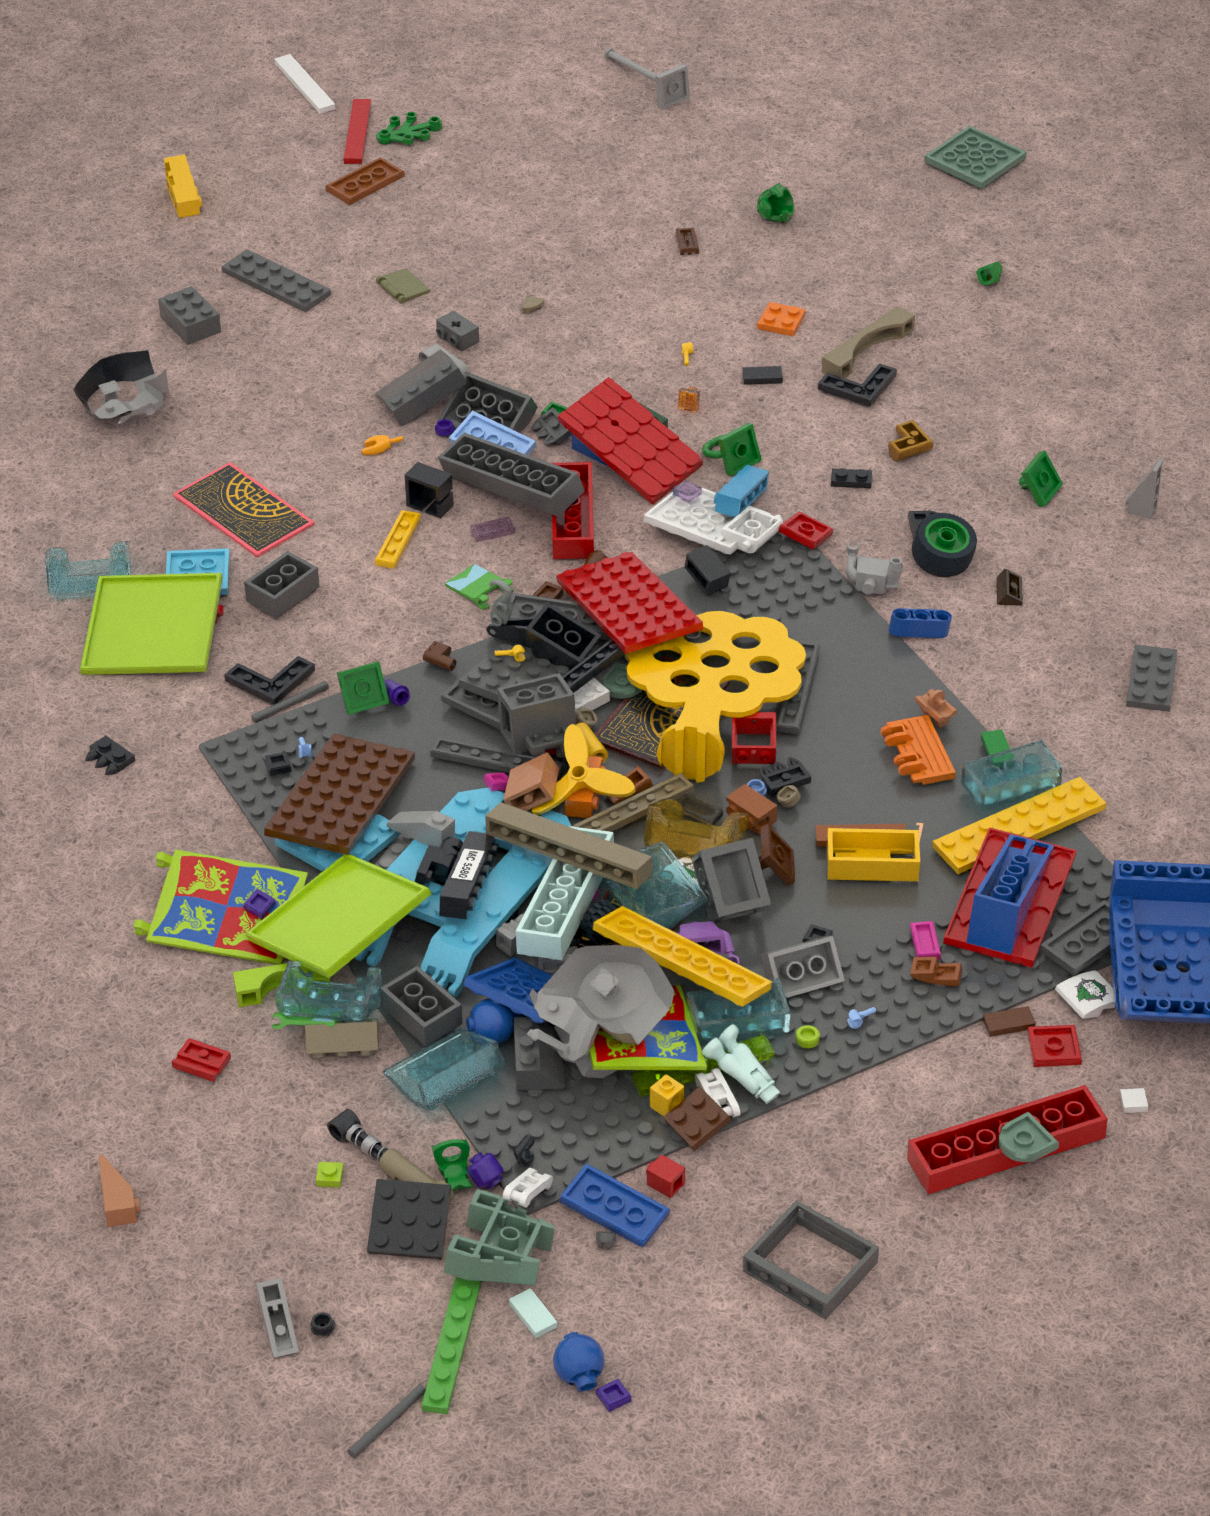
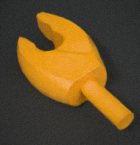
(379, 444)

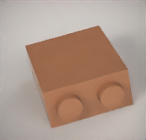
(532, 783)

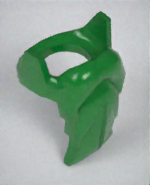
(453, 1167)

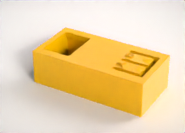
(866, 854)

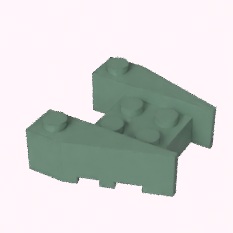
(505, 1245)

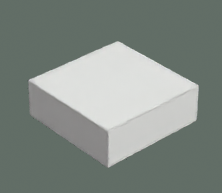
(1133, 1100)

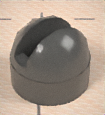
(605, 1237)

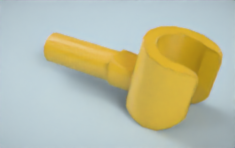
(687, 348)
(514, 652)

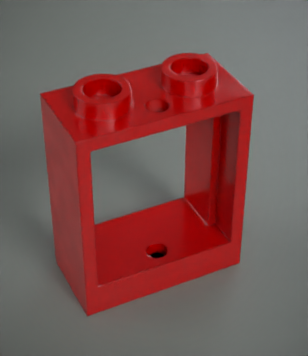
(764, 724)

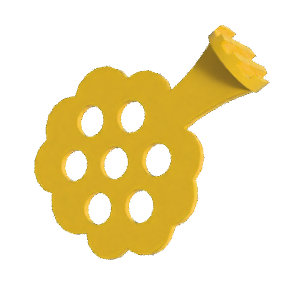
(695, 742)

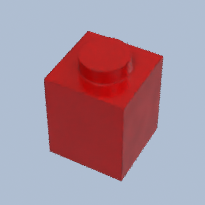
(665, 1176)

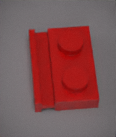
(201, 1059)

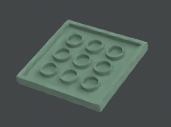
(975, 157)

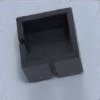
(426, 484)

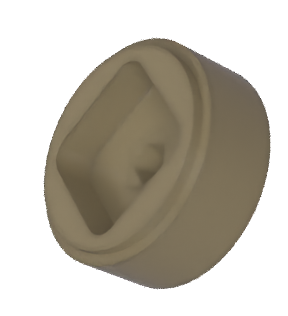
(586, 716)
(788, 796)

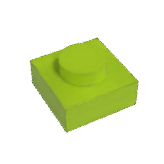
(329, 1174)

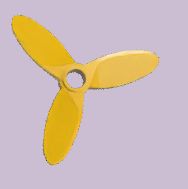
(594, 779)

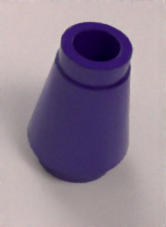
(396, 692)

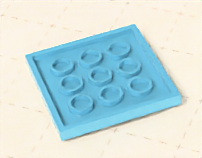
(369, 845)

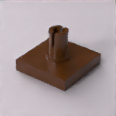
(777, 855)

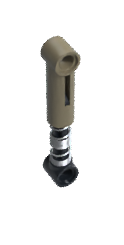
(348, 1127)

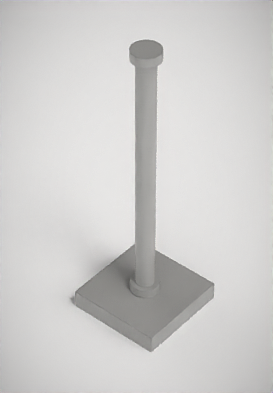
(671, 85)

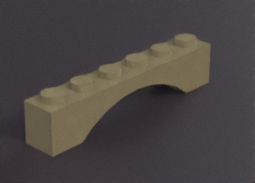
(892, 325)

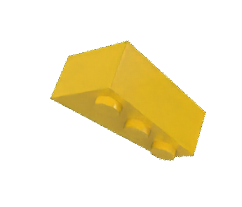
(181, 186)

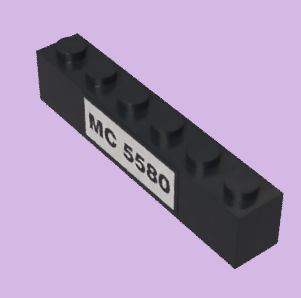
(468, 875)

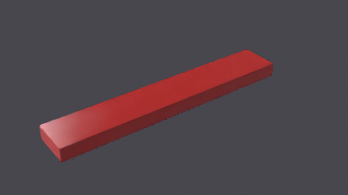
(357, 131)

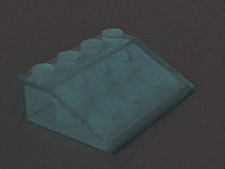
(666, 895)
(446, 1068)

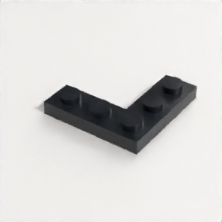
(862, 393)
(270, 689)

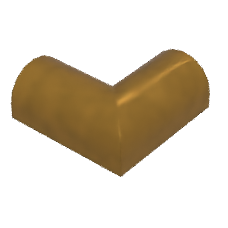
(912, 441)

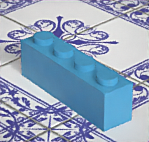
(741, 491)

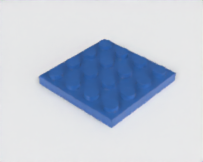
(510, 985)

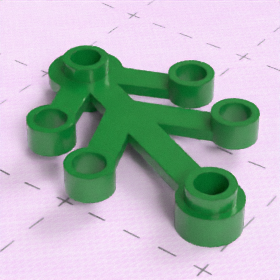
(409, 132)

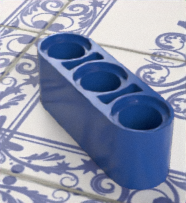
(920, 623)

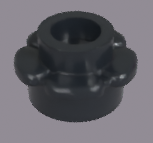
(319, 1320)

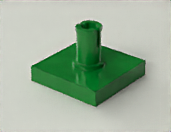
(1041, 478)
(363, 687)

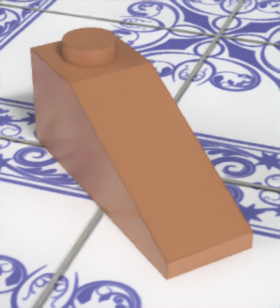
(117, 1195)

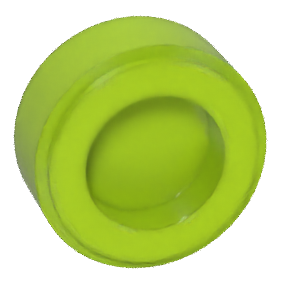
(807, 1036)

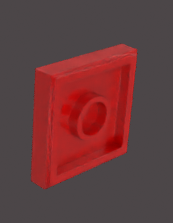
(806, 530)
(1054, 1045)

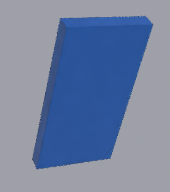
(614, 1205)

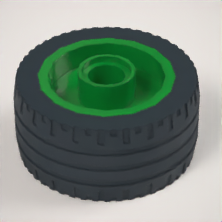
(944, 544)

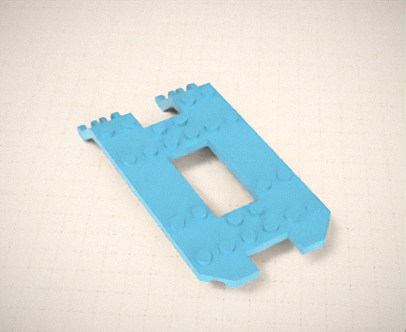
(505, 889)

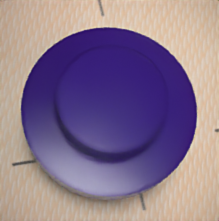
(444, 427)

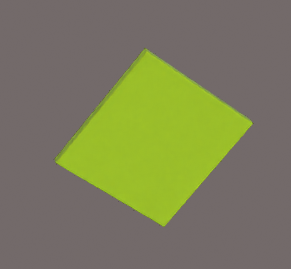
(151, 623)
(338, 914)

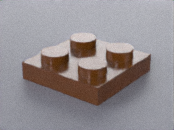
(697, 1118)

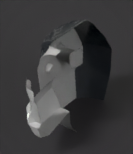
(123, 367)

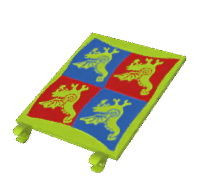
(205, 903)
(666, 1047)

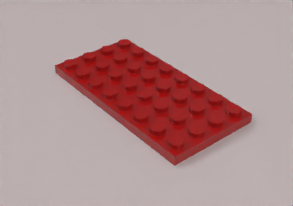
(629, 602)

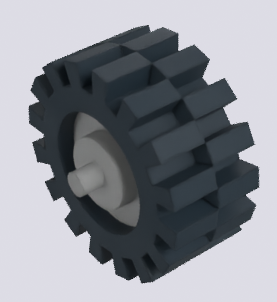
(598, 911)

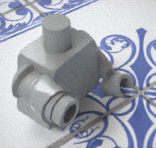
(872, 574)

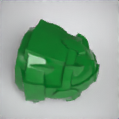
(776, 204)

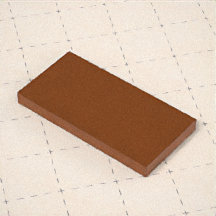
(364, 181)

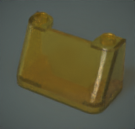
(687, 837)

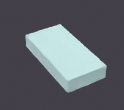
(533, 1313)

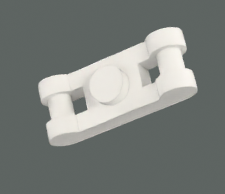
(718, 1089)
(527, 1186)

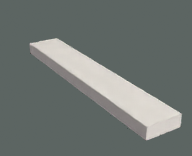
(304, 84)

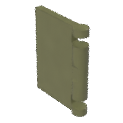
(402, 285)

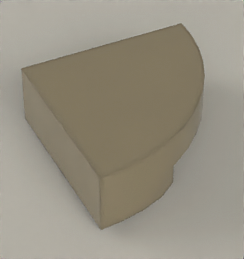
(532, 303)

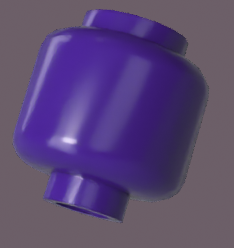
(485, 1170)

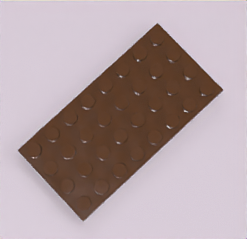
(340, 794)

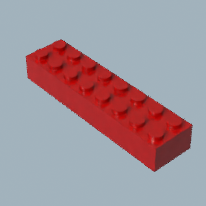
(973, 1148)

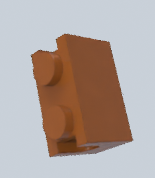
(749, 801)

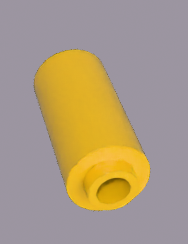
(594, 745)

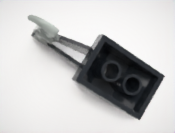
(548, 634)

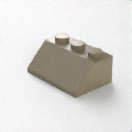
(342, 1038)

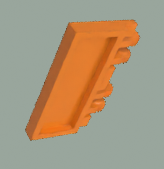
(919, 750)

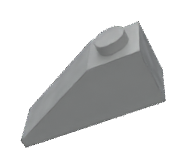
(1145, 496)
(424, 826)
(276, 1317)

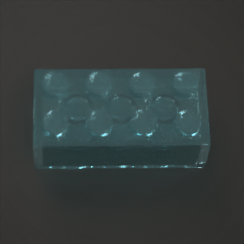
(1011, 775)
(762, 1016)

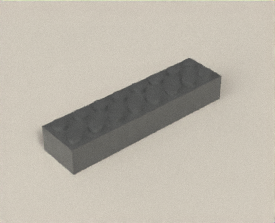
(511, 474)

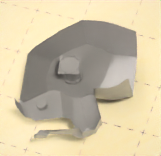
(605, 989)

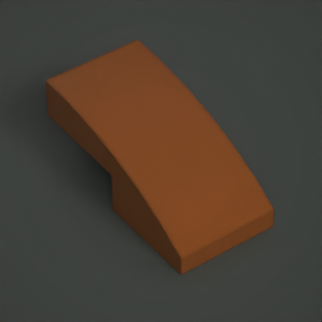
(930, 971)

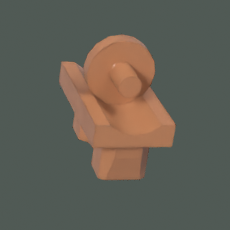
(935, 705)

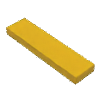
(397, 539)

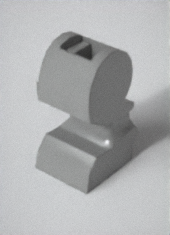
(507, 936)

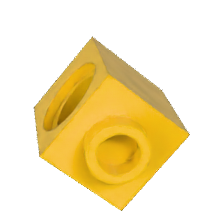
(666, 1095)

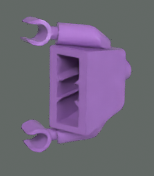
(710, 937)

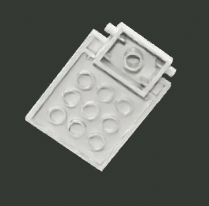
(701, 523)

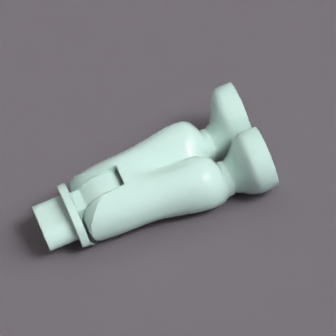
(741, 1064)

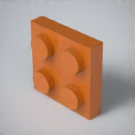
(781, 319)

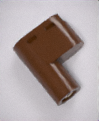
(439, 655)

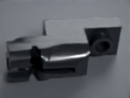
(438, 861)

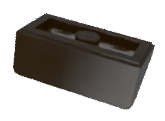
(1009, 588)

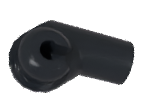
(522, 1151)

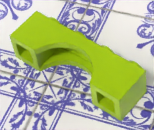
(255, 983)

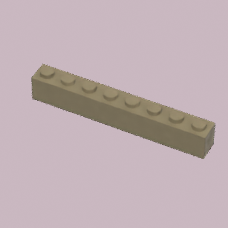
(569, 845)

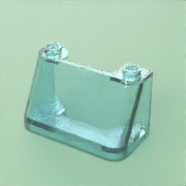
(81, 577)
(304, 997)

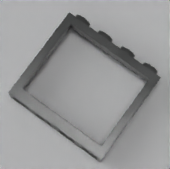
(793, 1287)

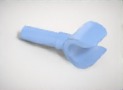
(304, 749)
(856, 1017)

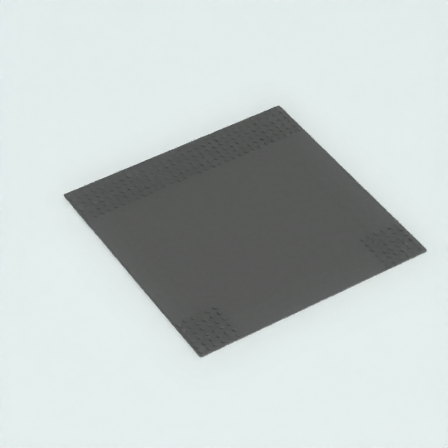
(856, 688)

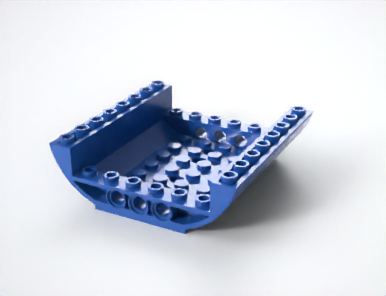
(1163, 920)

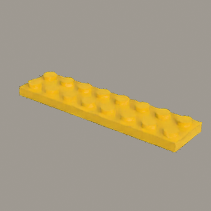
(1029, 818)
(683, 956)

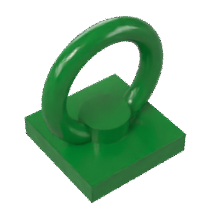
(736, 449)

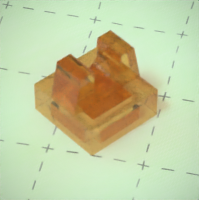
(689, 399)

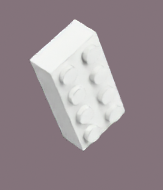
(591, 695)

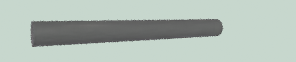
(290, 701)
(386, 1421)

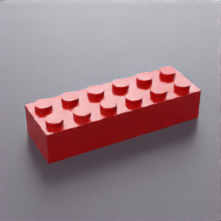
(574, 527)

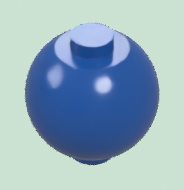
(492, 1020)
(579, 1361)

